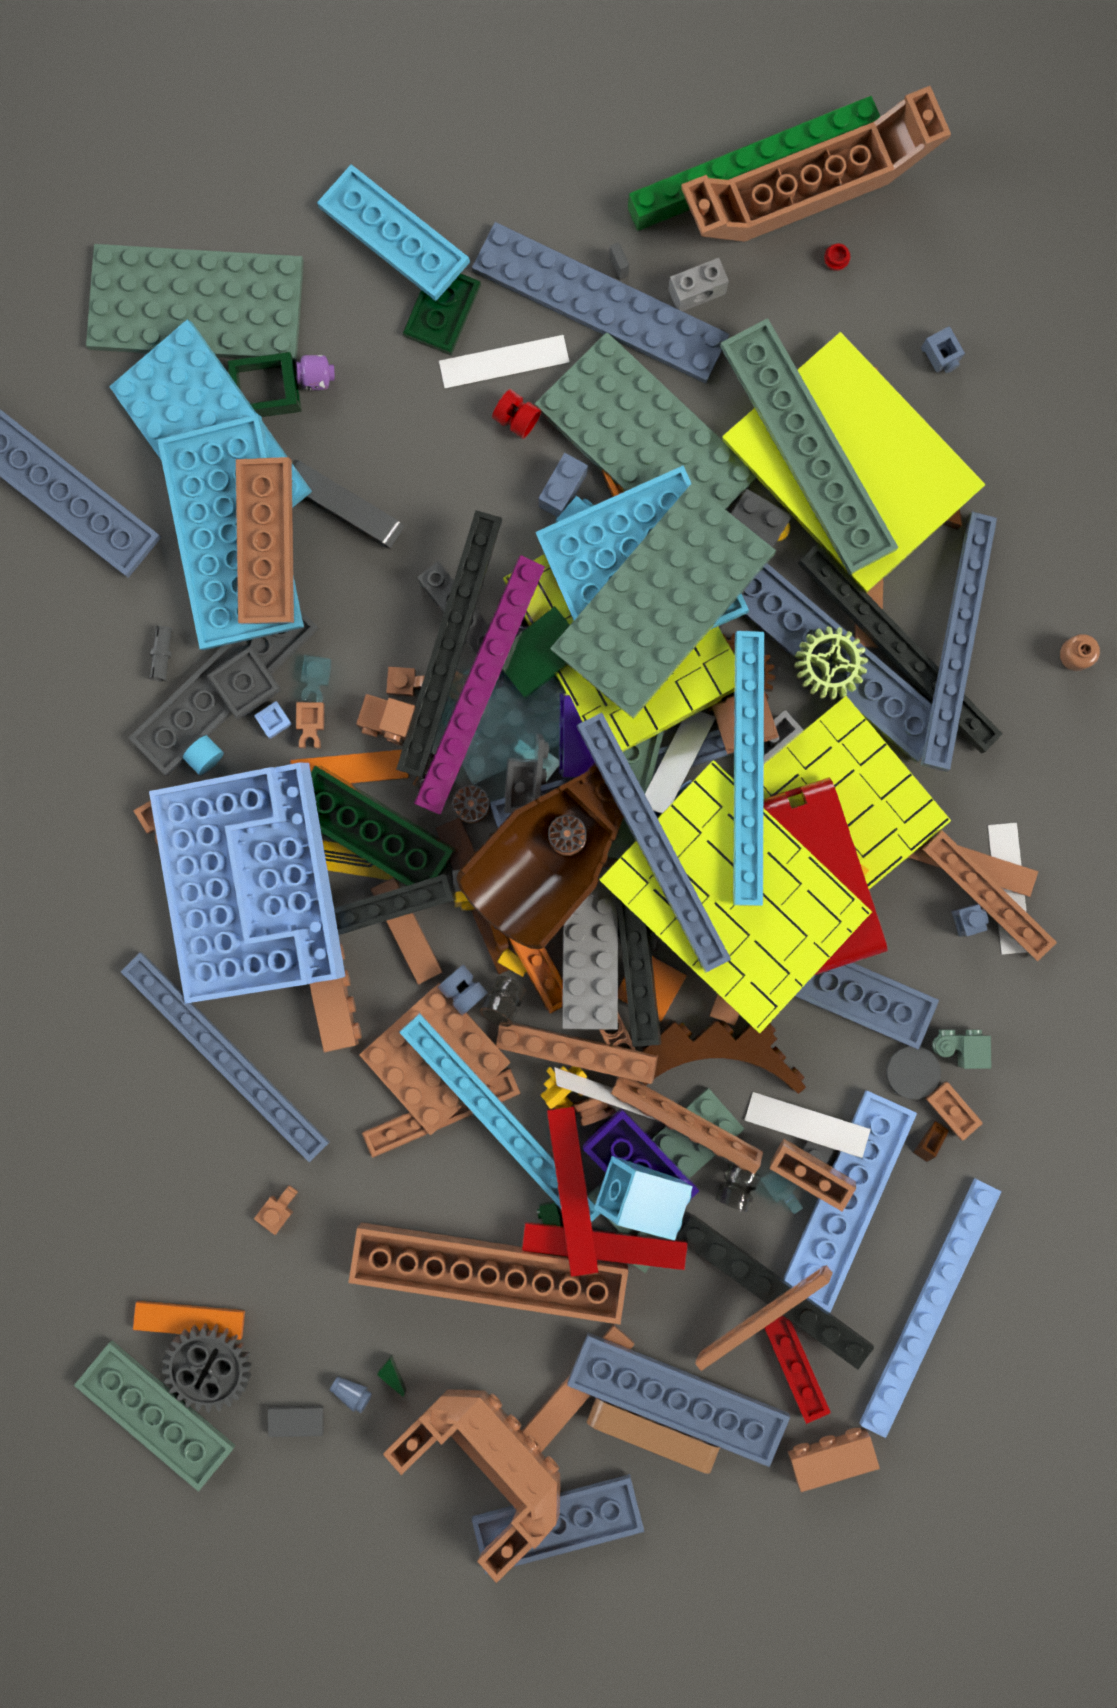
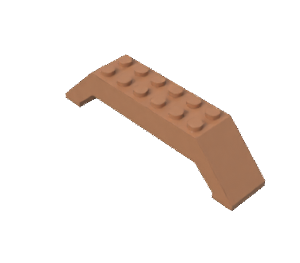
(820, 174)

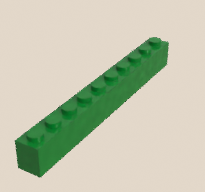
(667, 199)

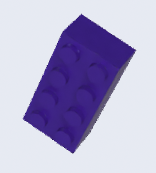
(627, 1140)

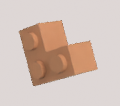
(385, 718)

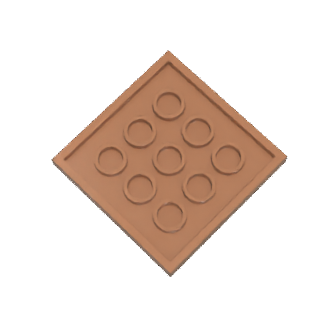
(413, 1078)

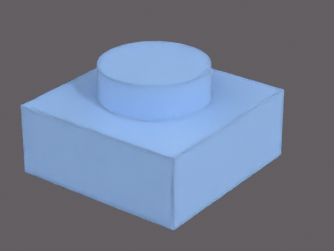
(273, 720)

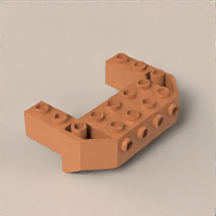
(503, 1455)

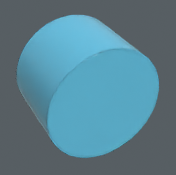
(203, 755)

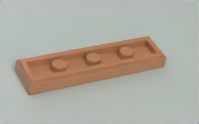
(411, 939)

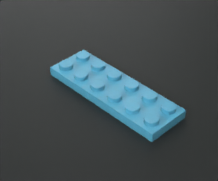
(393, 232)

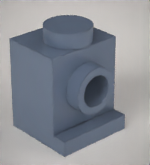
(945, 343)
(970, 920)

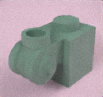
(972, 1047)

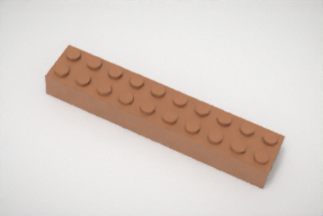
(485, 1273)

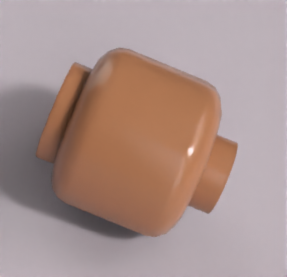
(1079, 652)

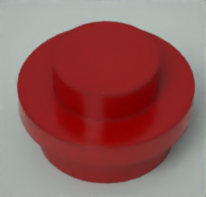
(837, 257)

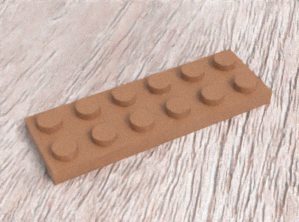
(264, 540)

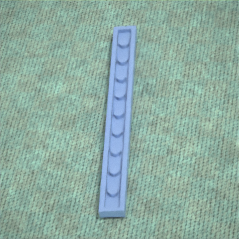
(929, 1308)

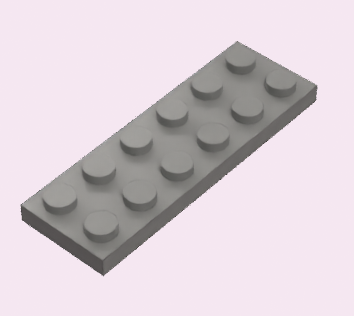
(591, 963)

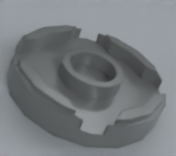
(913, 1072)

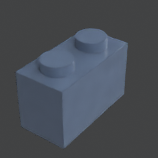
(563, 485)

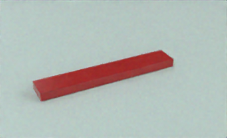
(572, 1191)
(610, 1246)

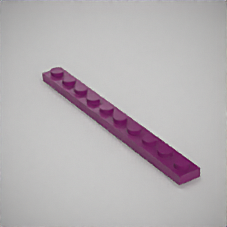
(479, 685)

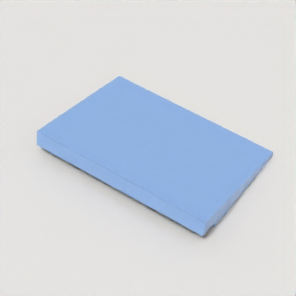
(247, 883)

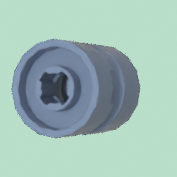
(469, 997)

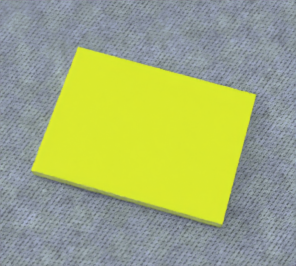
(893, 450)

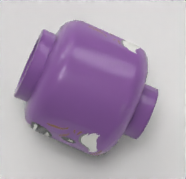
(314, 372)

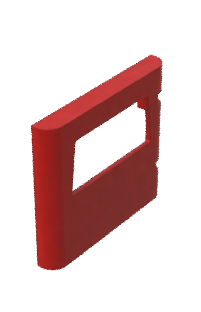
(825, 834)

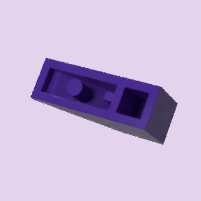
(573, 752)

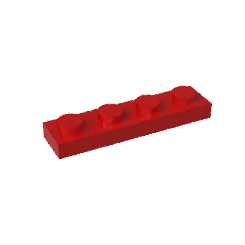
(797, 1369)

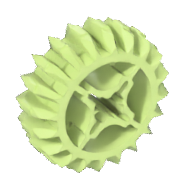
(837, 641)

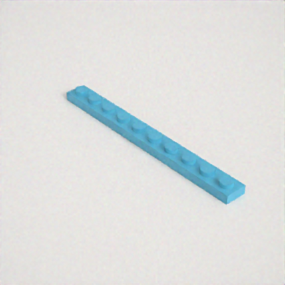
(748, 768)
(485, 1105)

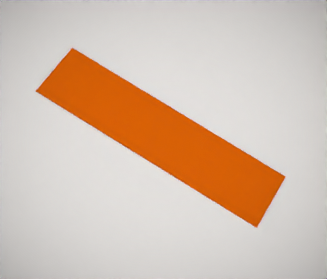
(360, 767)

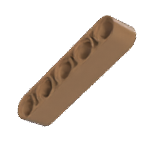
(652, 1436)

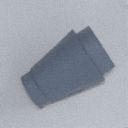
(351, 1394)

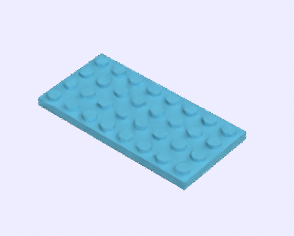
(187, 389)
(202, 498)

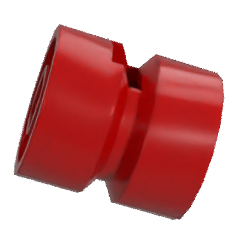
(523, 420)

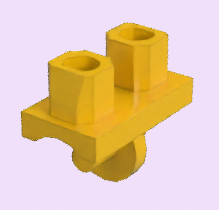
(555, 1095)

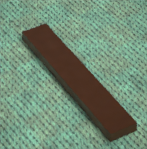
(456, 836)

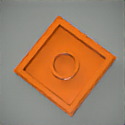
(666, 985)

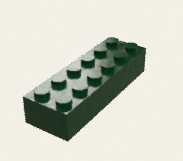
(377, 831)

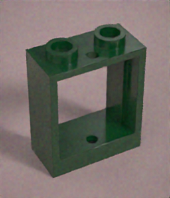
(275, 407)

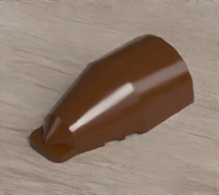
(520, 878)

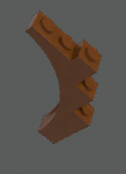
(717, 1042)

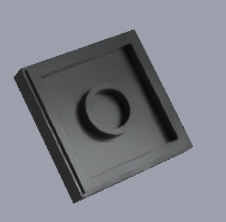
(244, 682)

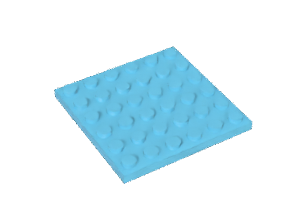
(598, 540)

